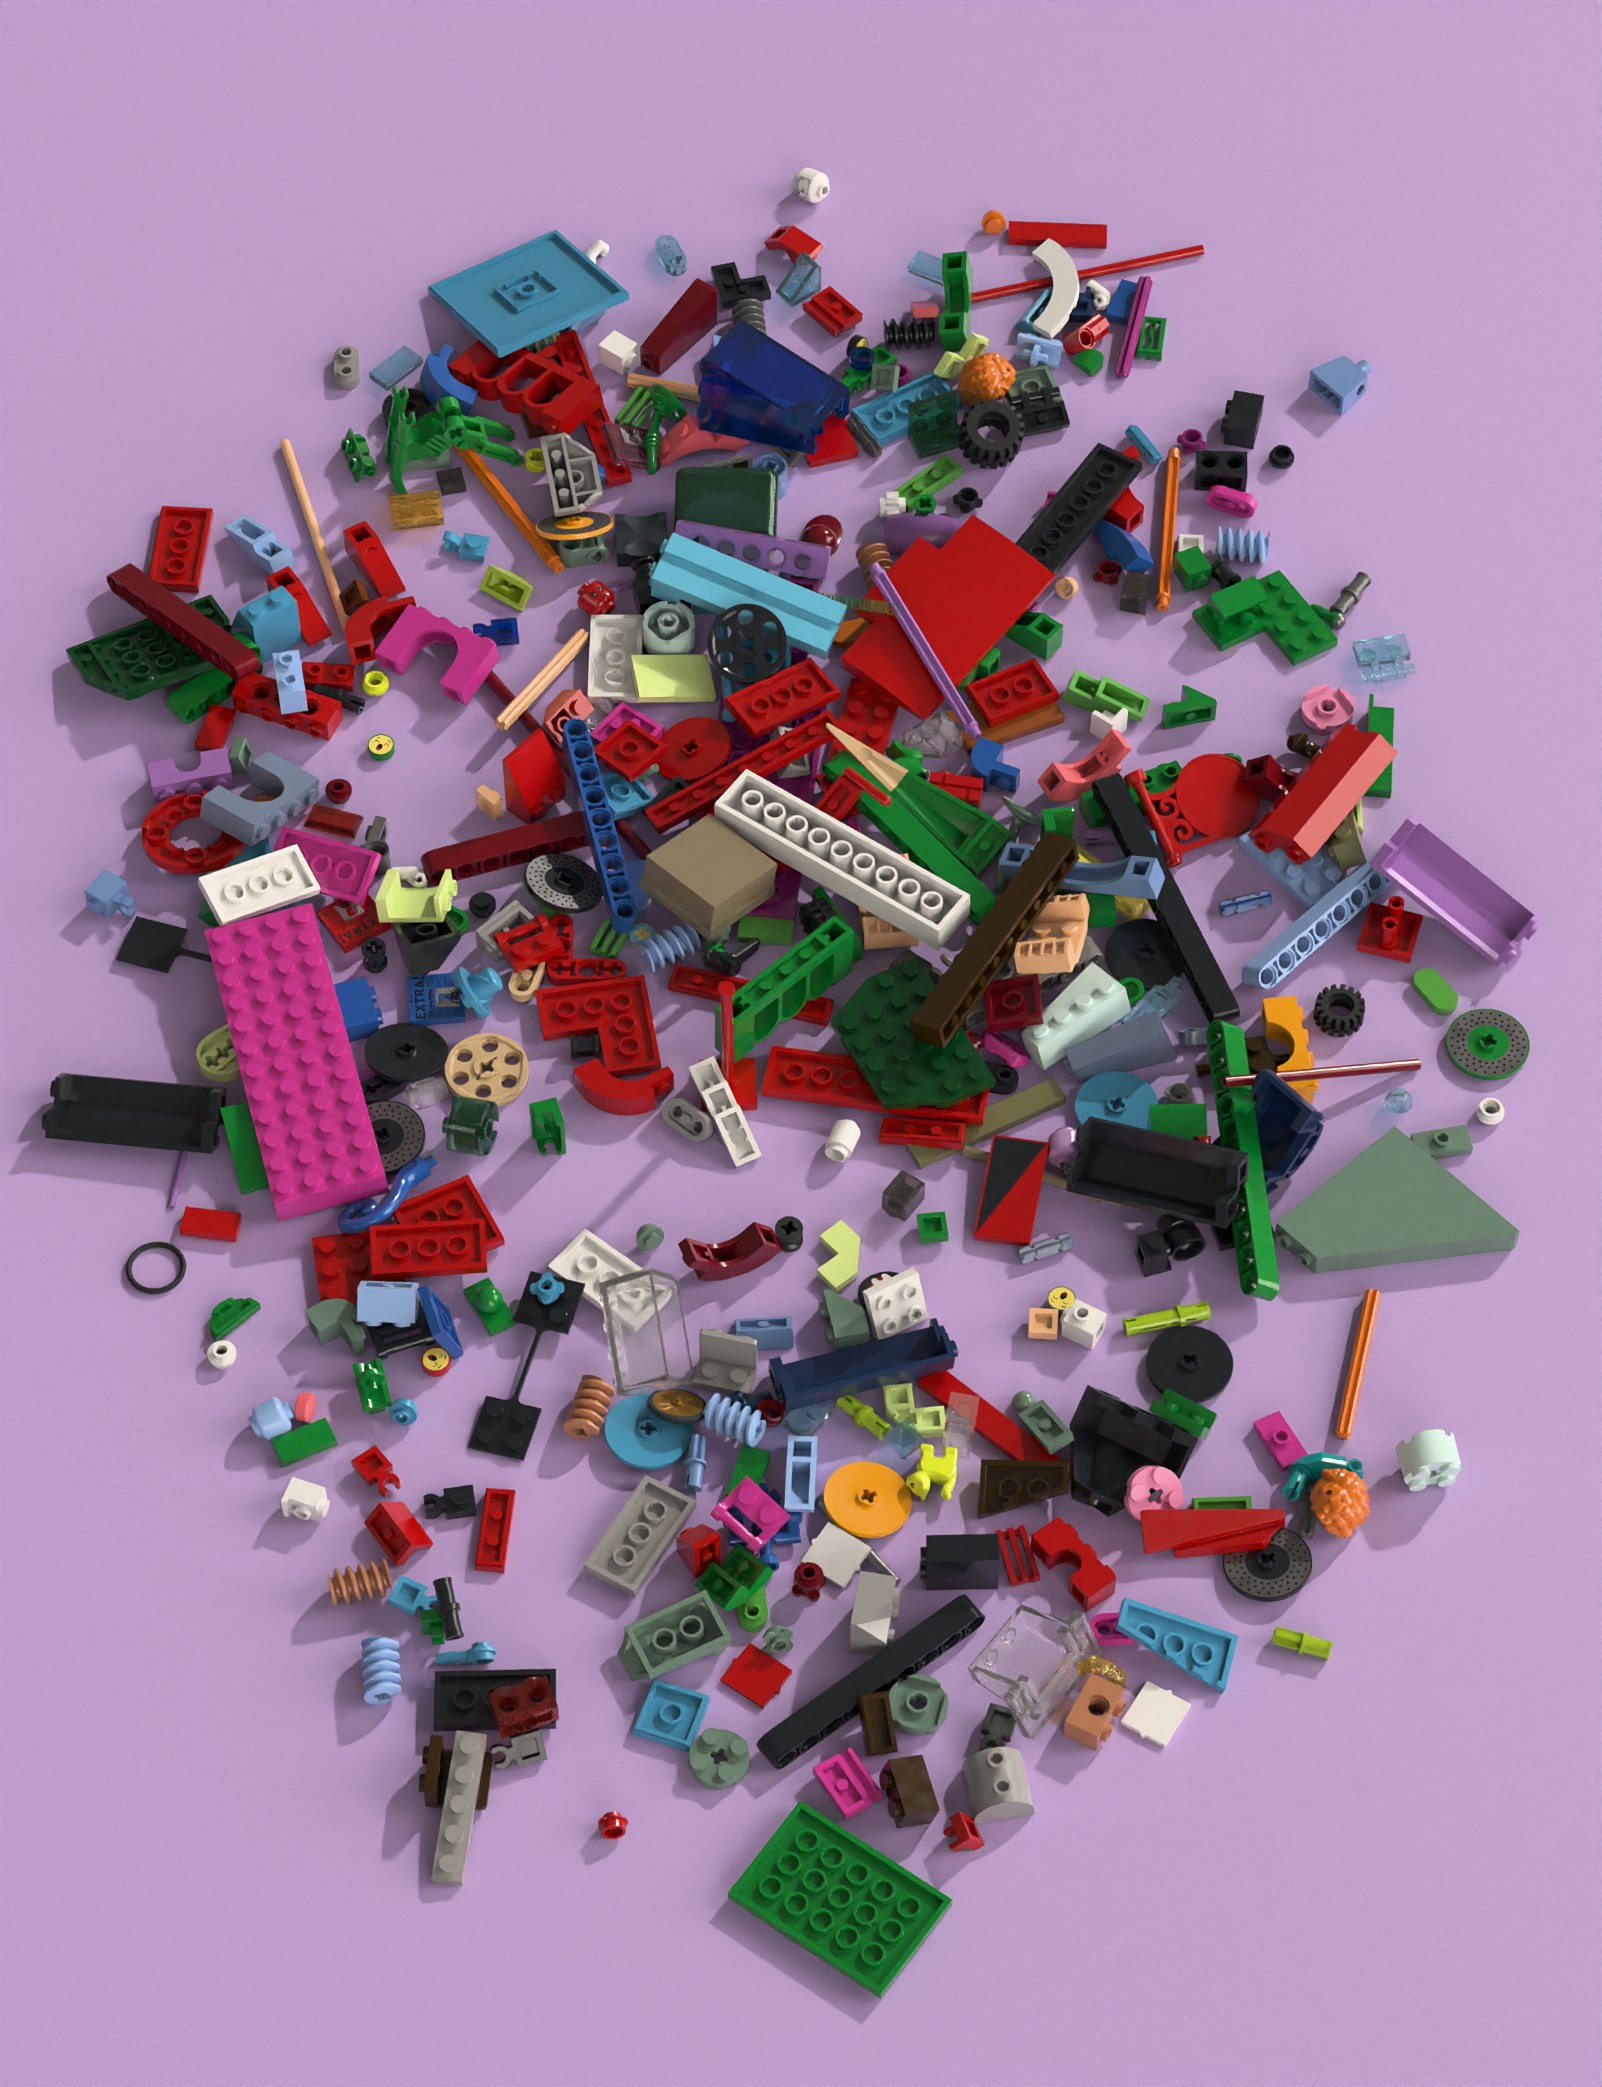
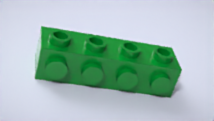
(1158, 780)

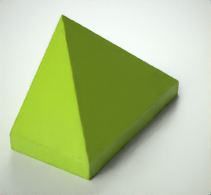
(506, 586)

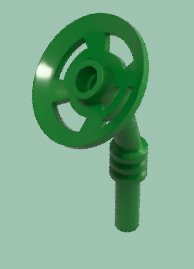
(663, 408)

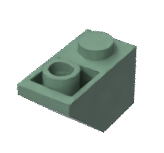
(845, 1321)

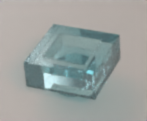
(905, 1438)

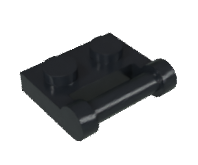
(388, 1330)

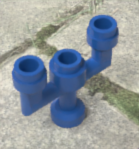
(791, 1536)

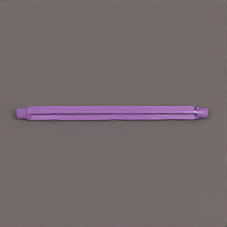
(925, 651)

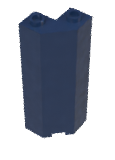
(862, 1367)

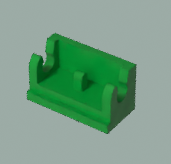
(1236, 599)
(547, 1125)

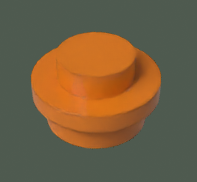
(993, 222)

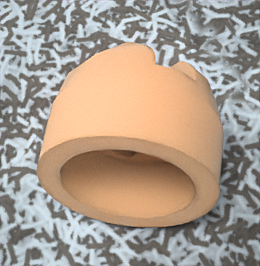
(1063, 585)

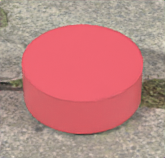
(305, 1407)

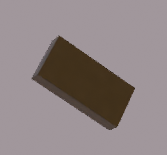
(877, 1723)

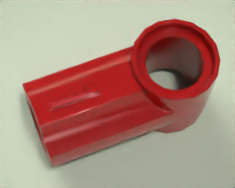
(1086, 335)

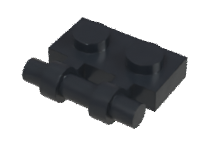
(1044, 417)

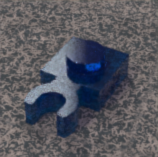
(501, 631)

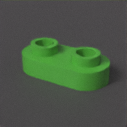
(754, 1603)

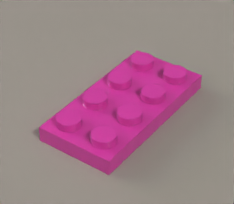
(338, 867)

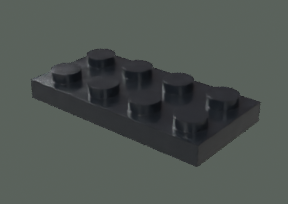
(463, 1698)

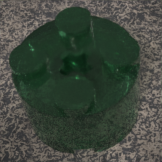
(471, 1125)

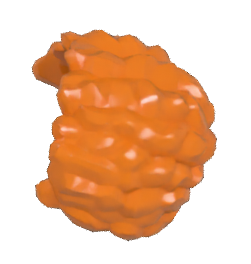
(985, 378)
(1344, 1506)

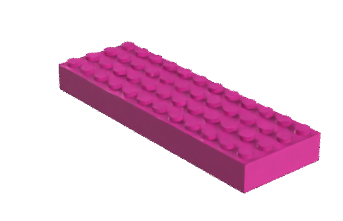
(296, 1062)

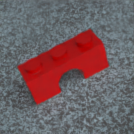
(1060, 1544)

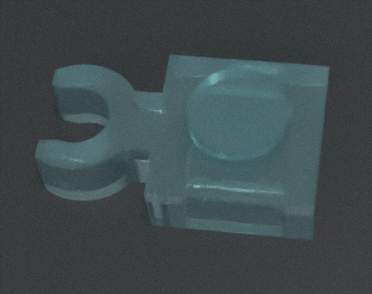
(807, 1420)

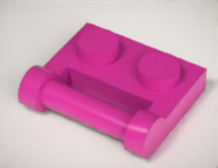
(757, 1508)

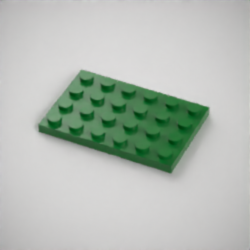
(840, 1899)

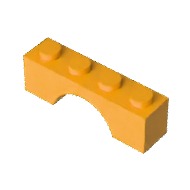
(1283, 1022)

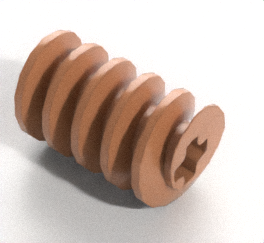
(871, 554)
(588, 1408)
(359, 1582)

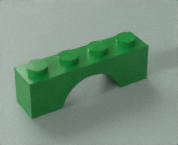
(957, 281)

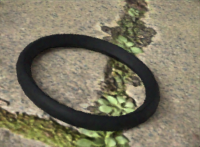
(134, 1283)

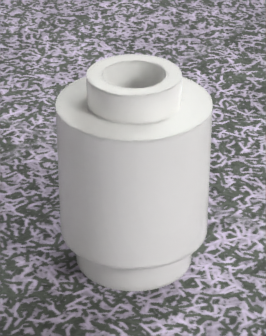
(842, 1140)

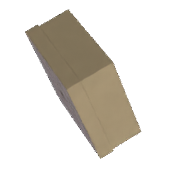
(709, 876)

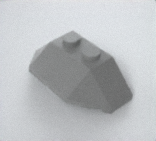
(570, 474)

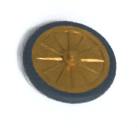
(676, 1406)

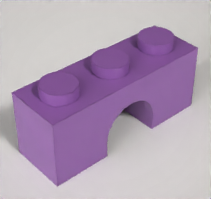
(170, 781)

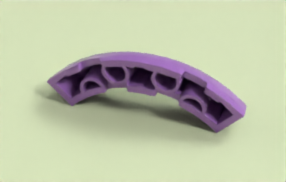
(905, 528)

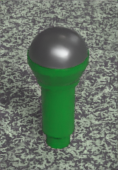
(1335, 619)

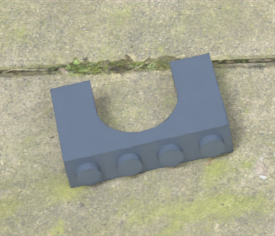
(254, 820)

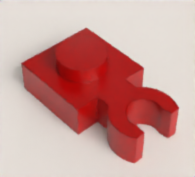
(375, 1467)

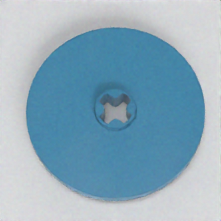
(1115, 1088)
(627, 1438)

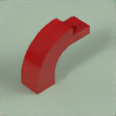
(369, 623)
(619, 1095)

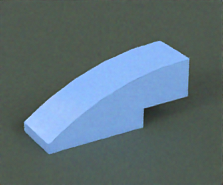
(260, 544)
(801, 1473)

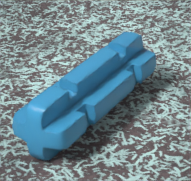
(1143, 444)

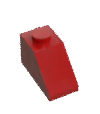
(699, 1548)

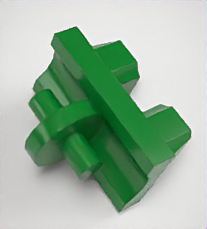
(372, 1386)

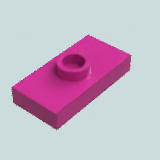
(1279, 1440)

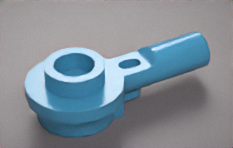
(479, 1654)

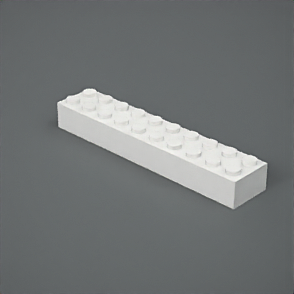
(843, 859)

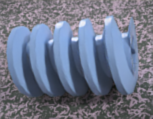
(1242, 545)
(668, 945)
(733, 1422)
(380, 1670)

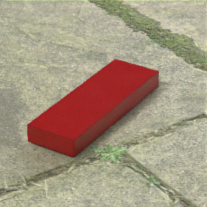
(923, 1133)
(495, 1530)

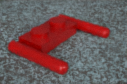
(846, 792)

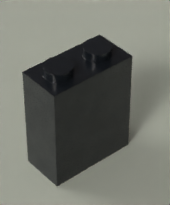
(960, 1562)

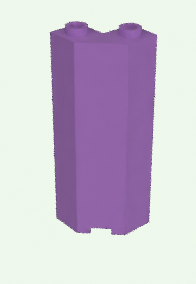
(1455, 891)

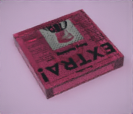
(626, 445)

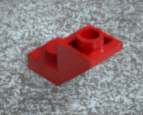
(793, 242)

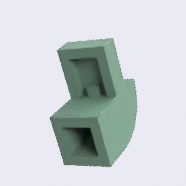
(336, 1319)

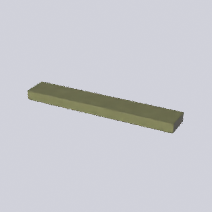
(998, 1119)

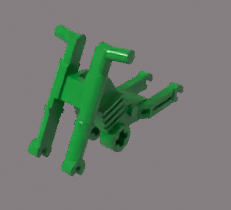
(437, 433)

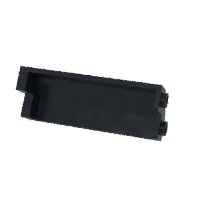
(135, 1113)
(1157, 1172)

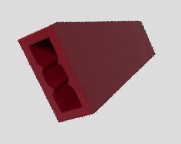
(681, 327)

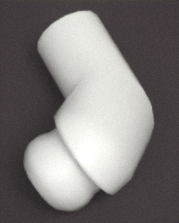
(597, 248)

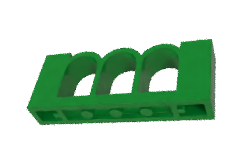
(787, 984)

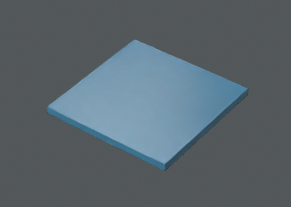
(528, 293)

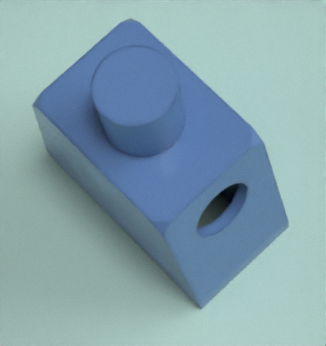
(1340, 382)

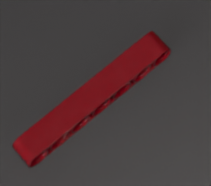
(506, 848)

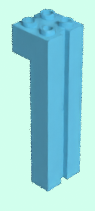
(720, 582)

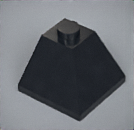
(425, 944)

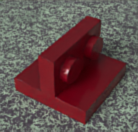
(1013, 1003)

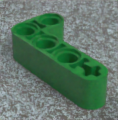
(206, 689)

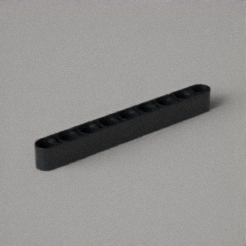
(878, 1674)

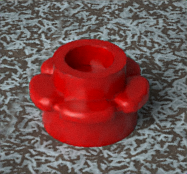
(612, 1825)

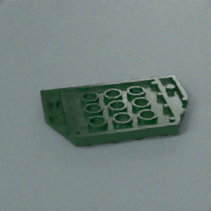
(142, 656)
(883, 1047)

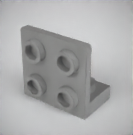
(726, 1363)

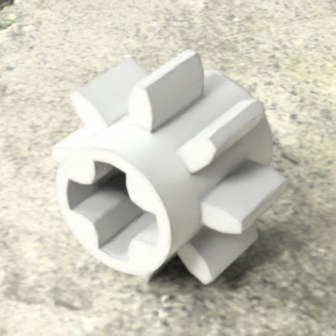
(892, 505)

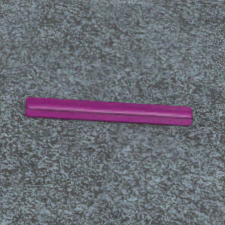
(1133, 327)

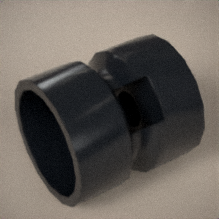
(1182, 1236)

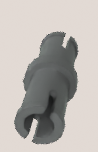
(1351, 594)

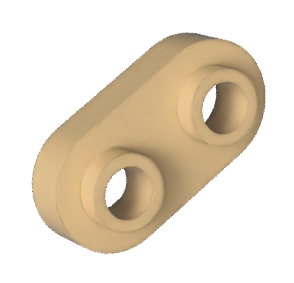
(527, 981)

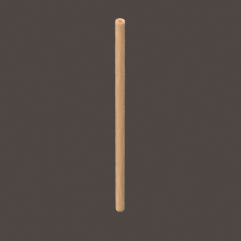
(314, 531)

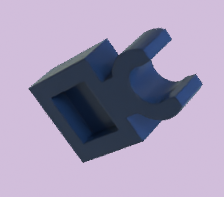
(1083, 308)

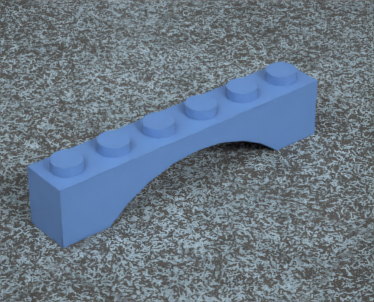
(1128, 877)

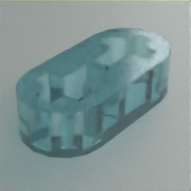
(675, 253)

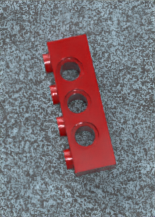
(259, 697)

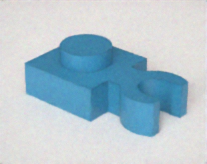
(410, 1596)

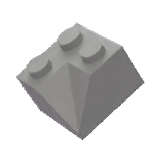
(873, 1613)

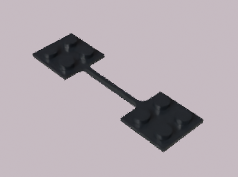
(155, 945)
(508, 1425)

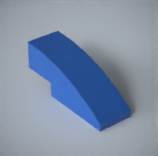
(1123, 547)

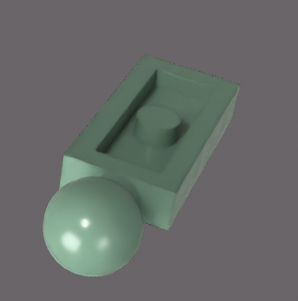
(1042, 1422)

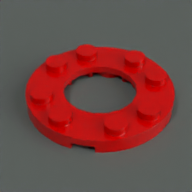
(164, 854)

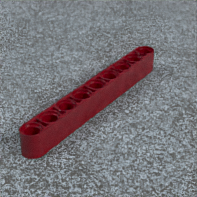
(183, 622)

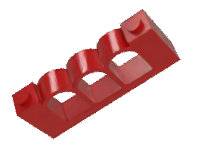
(562, 415)

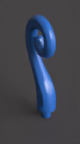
(372, 1215)

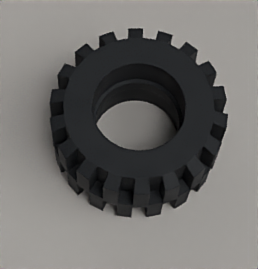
(997, 416)

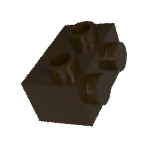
(909, 1791)

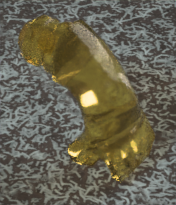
(1100, 1665)

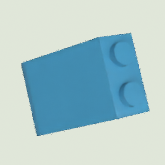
(270, 622)

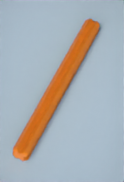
(1357, 1364)

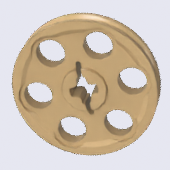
(484, 1060)

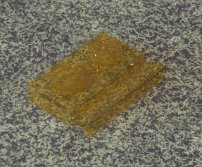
(416, 510)

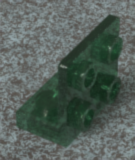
(934, 424)

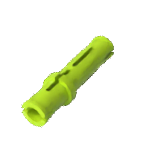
(1173, 1317)

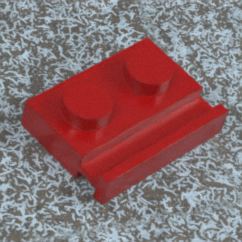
(832, 311)

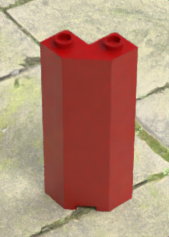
(1323, 793)

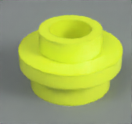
(375, 683)

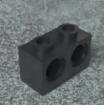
(1220, 468)

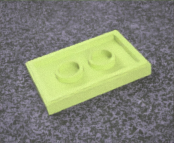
(672, 678)

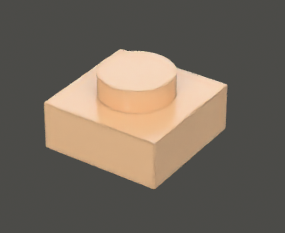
(489, 802)
(1043, 1323)

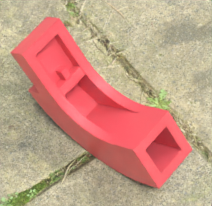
(1068, 781)

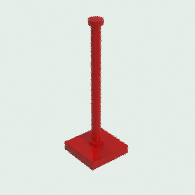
(742, 1074)

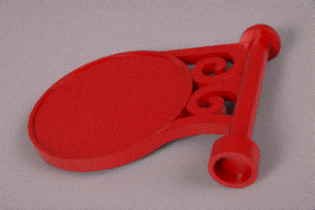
(1207, 798)

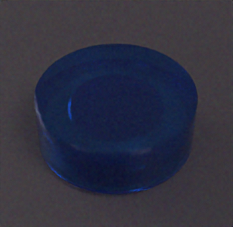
(861, 358)

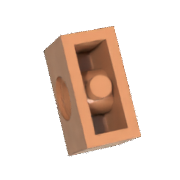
(1096, 1695)

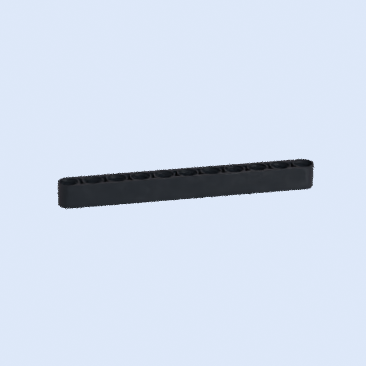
(1170, 907)

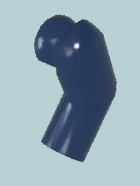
(752, 1402)

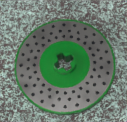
(1498, 1061)

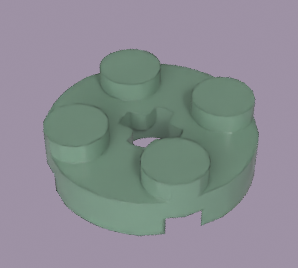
(933, 1698)
(716, 1742)

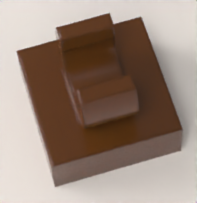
(354, 596)

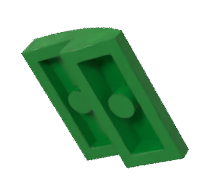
(735, 1579)

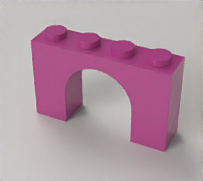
(419, 629)

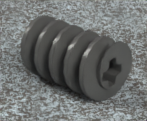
(749, 311)

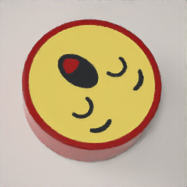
(436, 1361)

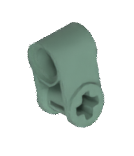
(583, 551)

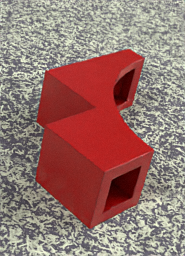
(1127, 510)

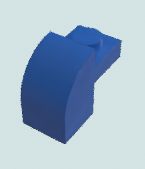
(989, 765)

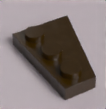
(1019, 1483)

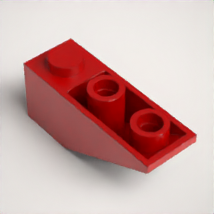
(372, 560)
(311, 622)

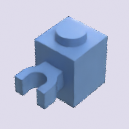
(108, 895)

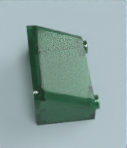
(728, 498)

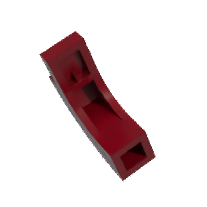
(1267, 777)
(732, 1257)

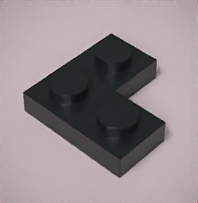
(732, 288)

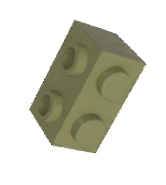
(1347, 843)

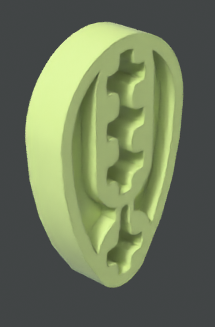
(208, 1051)

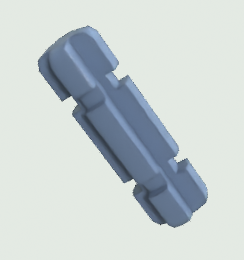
(1045, 1248)

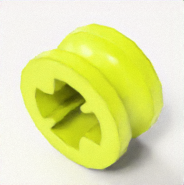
(534, 466)

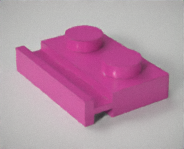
(847, 1783)

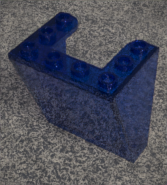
(766, 392)

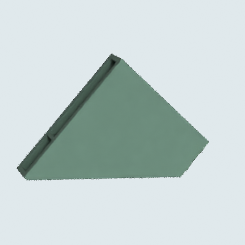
(1391, 1210)

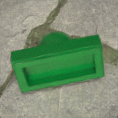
(489, 1306)

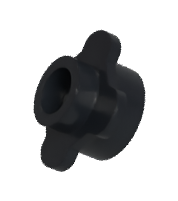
(967, 500)

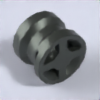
(794, 1239)

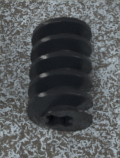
(909, 333)

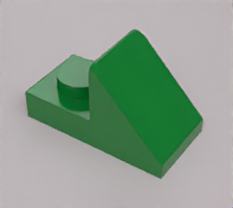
(1192, 709)

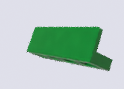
(1381, 721)

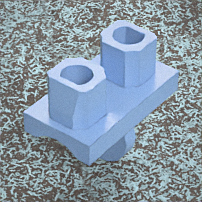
(1038, 350)

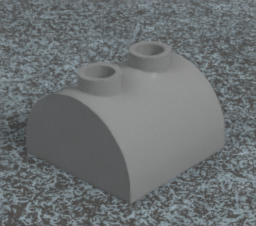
(997, 1784)

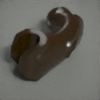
(1302, 745)

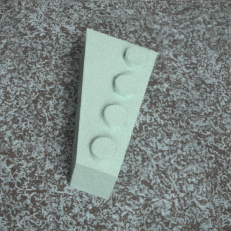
(1076, 1015)

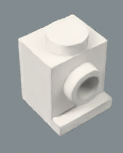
(305, 1500)

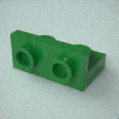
(1184, 1413)

